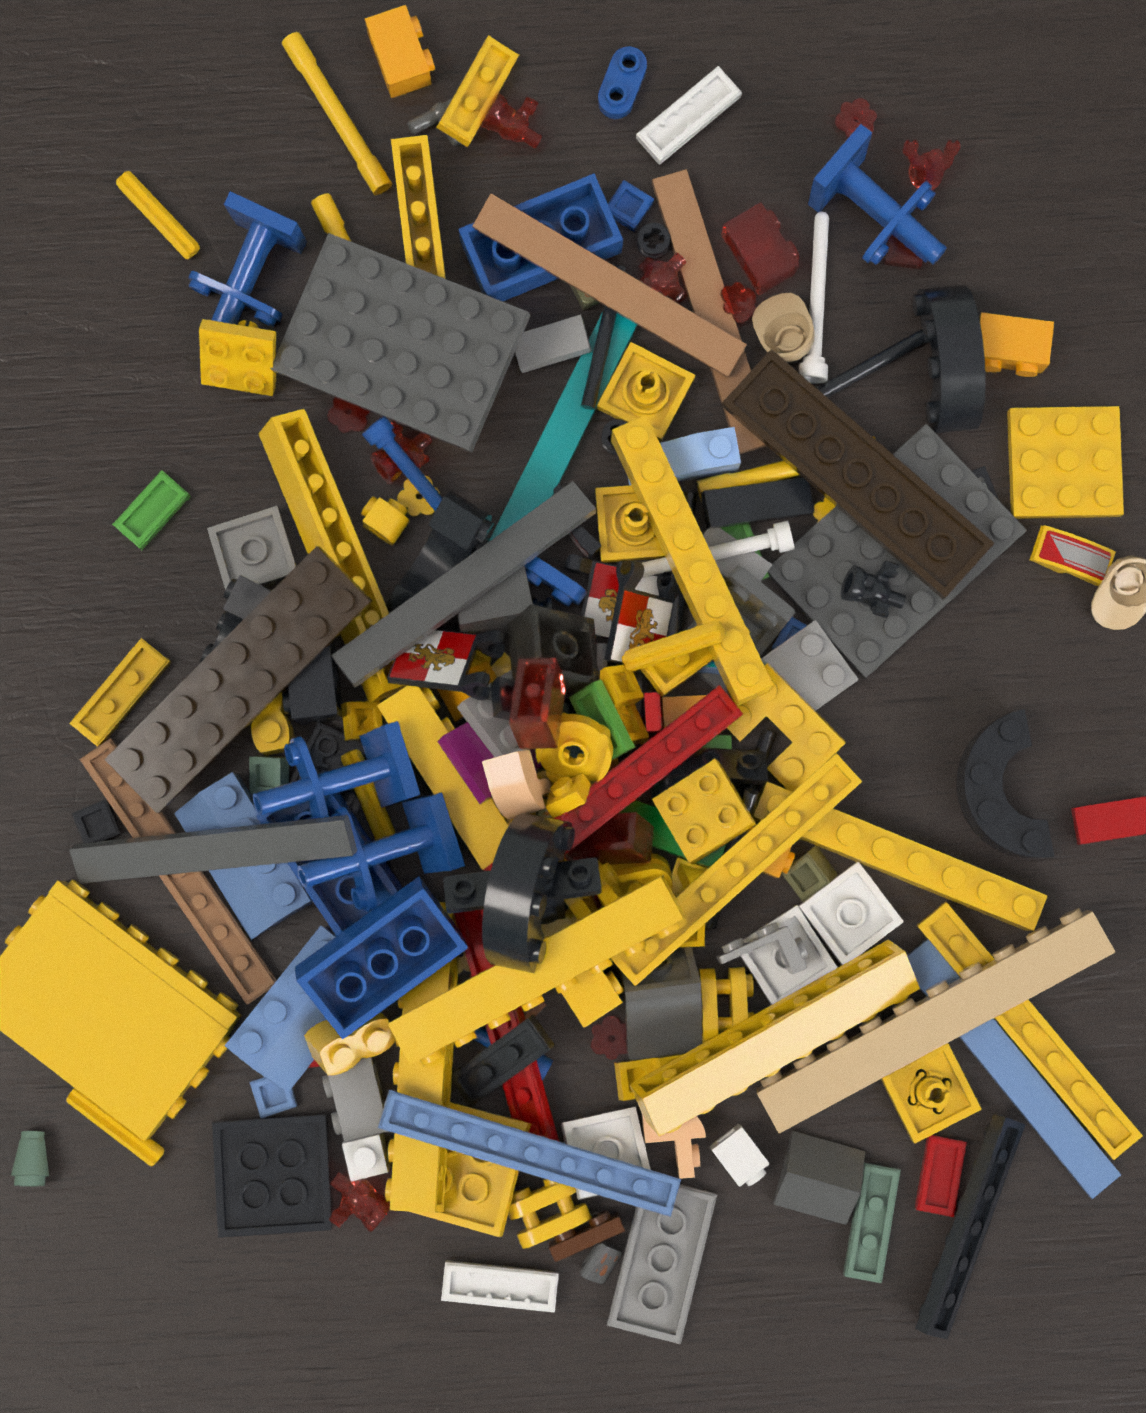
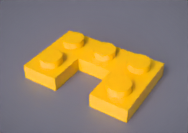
(810, 734)

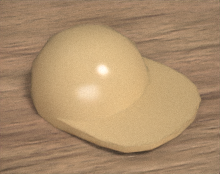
(784, 326)
(1122, 594)

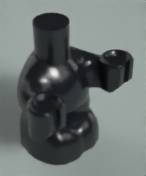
(872, 589)

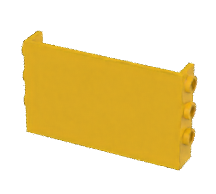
(103, 1018)

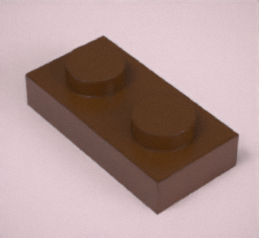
(600, 1228)

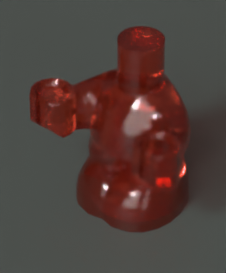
(512, 123)
(929, 165)
(664, 277)
(413, 448)
(361, 1200)

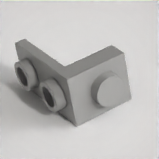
(792, 950)

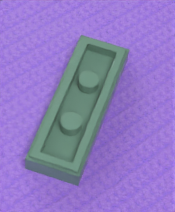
(872, 1223)

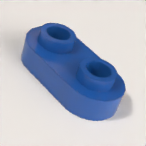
(622, 80)
(564, 589)

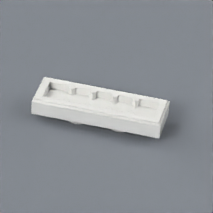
(688, 115)
(499, 1286)

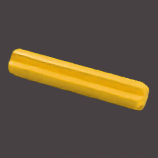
(157, 215)
(674, 646)
(368, 799)
(147, 1150)

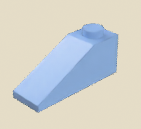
(703, 454)

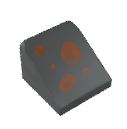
(600, 1262)

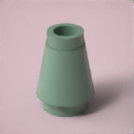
(31, 1160)

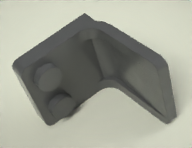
(761, 612)
(664, 1008)

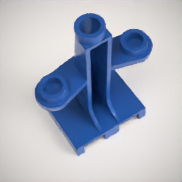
(845, 177)
(265, 231)
(385, 765)
(429, 835)

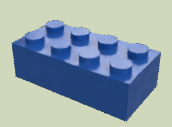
(572, 210)
(334, 896)
(380, 958)

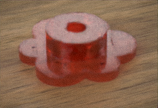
(857, 110)
(738, 302)
(354, 421)
(600, 1042)

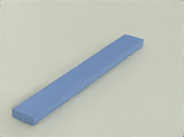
(1023, 1085)
(529, 1153)

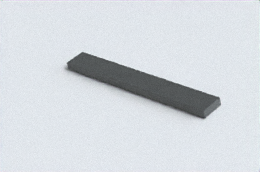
(463, 584)
(214, 849)

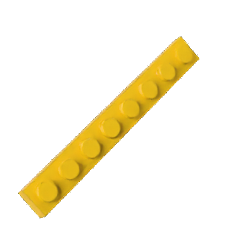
(745, 862)
(1038, 1040)

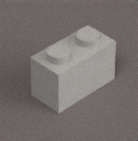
(357, 1100)

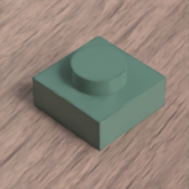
(267, 772)

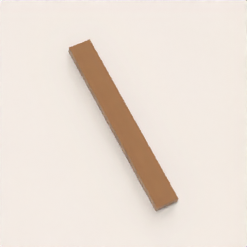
(702, 280)
(608, 285)
(190, 890)

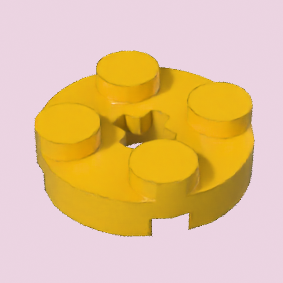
(592, 739)

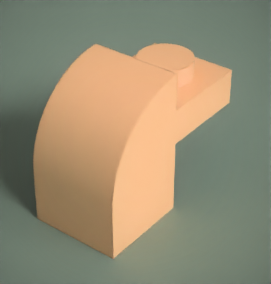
(516, 784)
(686, 1153)

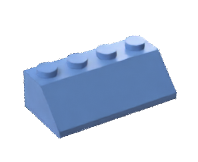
(257, 894)
(274, 1032)

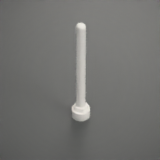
(813, 364)
(776, 538)

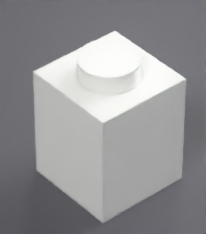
(740, 1156)
(366, 1157)

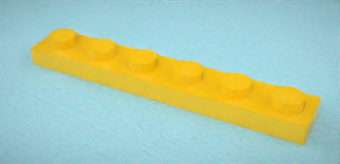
(135, 943)

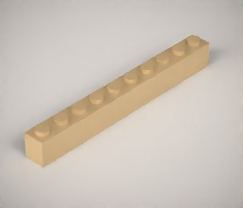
(934, 1020)

